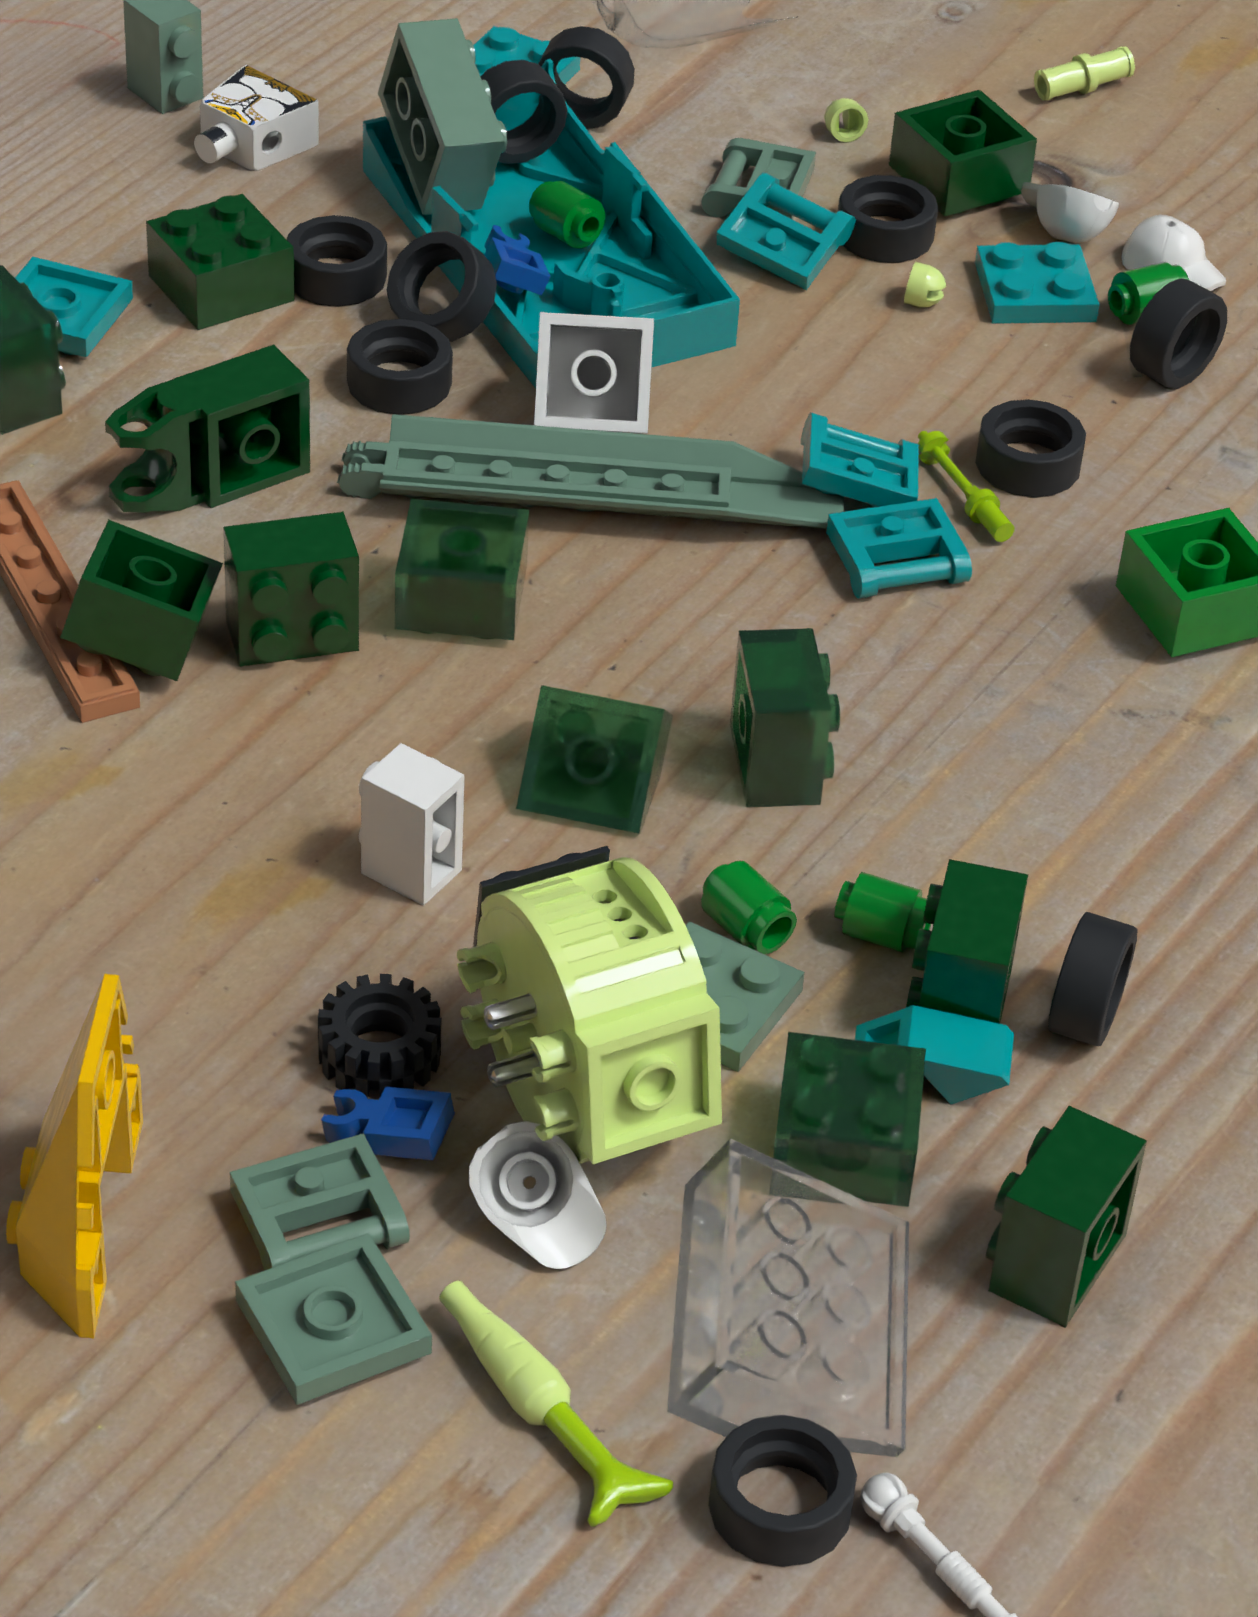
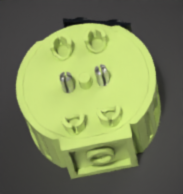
(593, 1005)

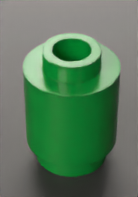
(567, 213)
(1136, 287)
(748, 907)
(881, 912)

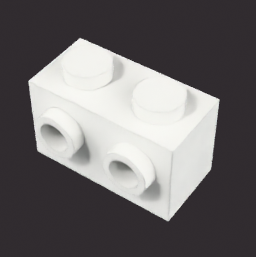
(411, 823)

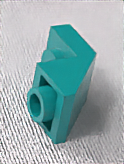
(962, 1052)

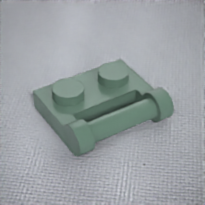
(785, 163)
(313, 1189)

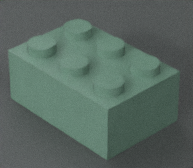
(441, 113)

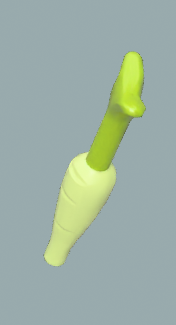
(543, 1399)

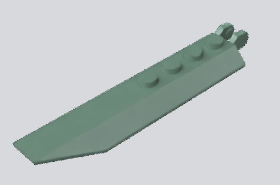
(583, 472)

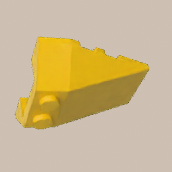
(85, 1131)

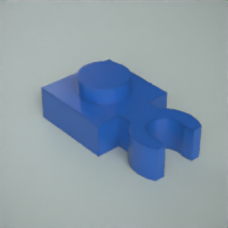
(514, 264)
(396, 1125)

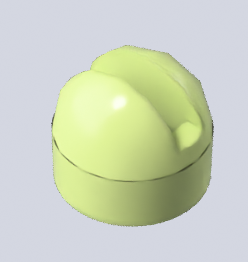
(854, 119)
(924, 286)

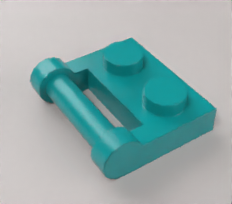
(779, 241)
(858, 464)
(897, 534)

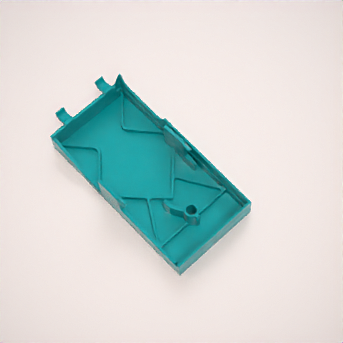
(633, 269)

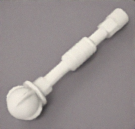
(891, 1506)

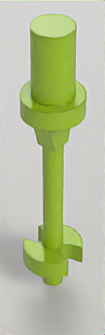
(981, 505)

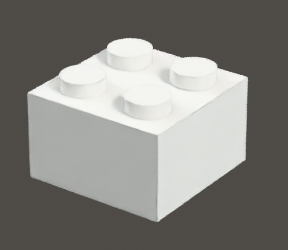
(594, 372)

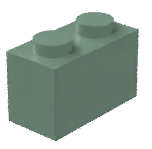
(164, 52)

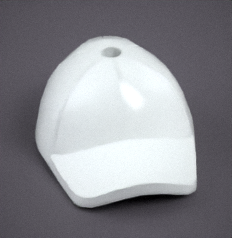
(1069, 212)
(1174, 242)
(556, 1219)

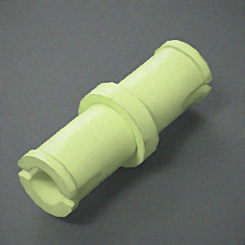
(1084, 73)

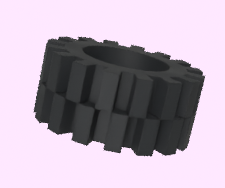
(379, 1009)

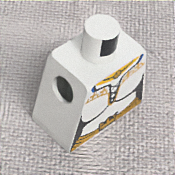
(256, 121)

